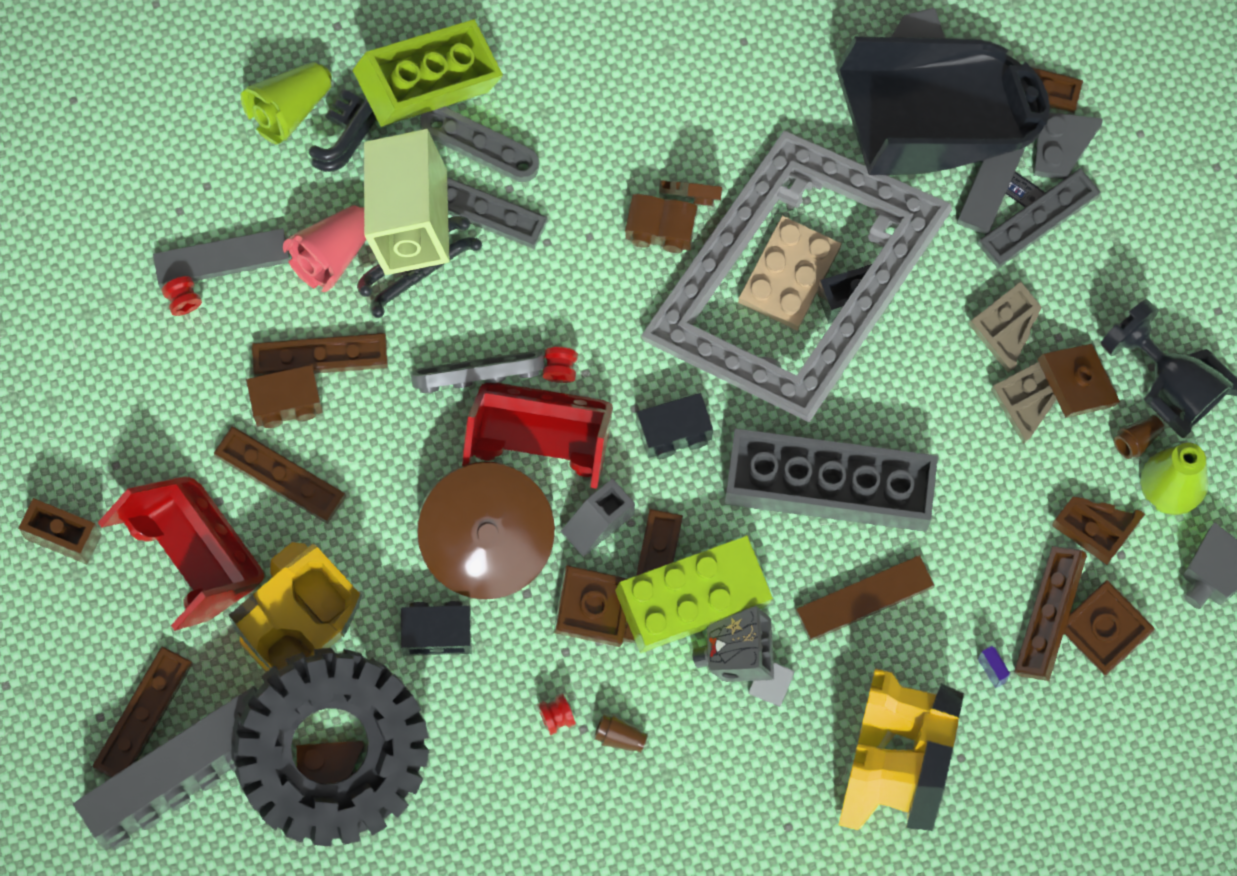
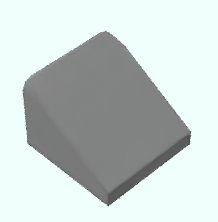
(773, 690)

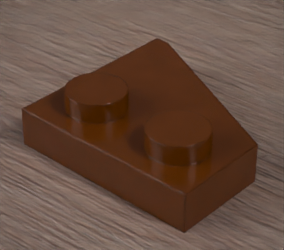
(701, 193)
(1097, 526)
(328, 761)

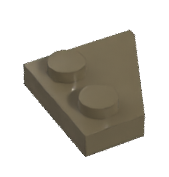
(1007, 325)
(1025, 399)

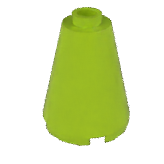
(285, 100)
(1176, 479)

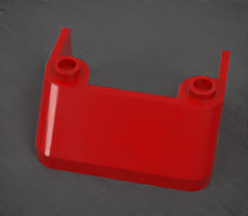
(539, 425)
(195, 539)

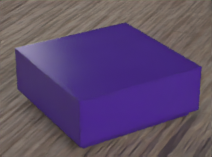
(994, 666)

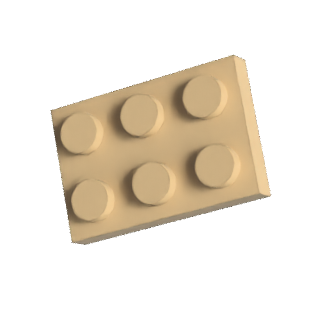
(789, 273)

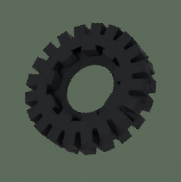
(340, 808)

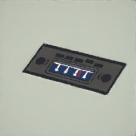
(1023, 190)

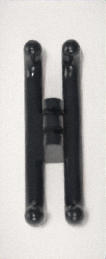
(356, 119)
(413, 276)

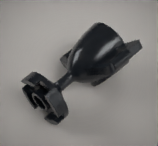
(1183, 384)

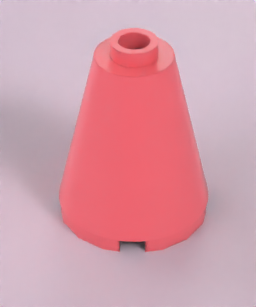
(327, 247)

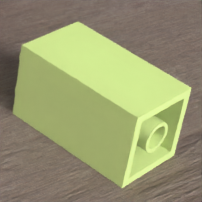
(406, 202)

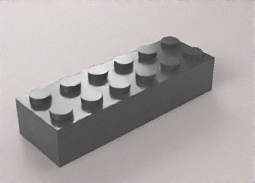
(831, 480)
(162, 779)

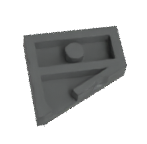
(1063, 143)

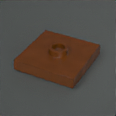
(1078, 380)
(590, 607)
(1107, 628)

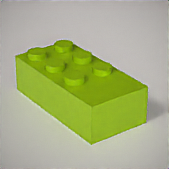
(427, 72)
(692, 593)

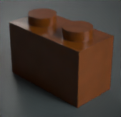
(284, 397)
(60, 531)

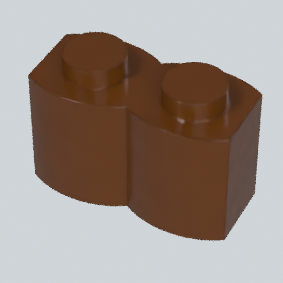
(661, 223)

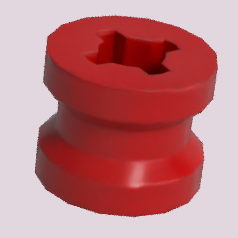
(181, 295)
(560, 365)
(556, 714)

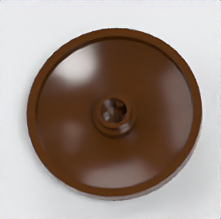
(485, 530)

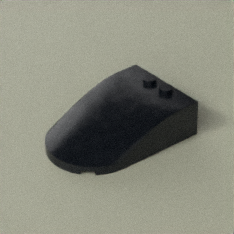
(938, 102)

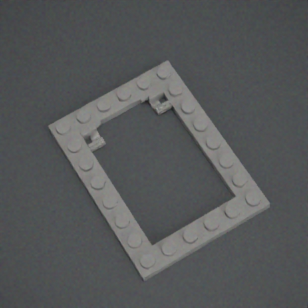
(806, 165)

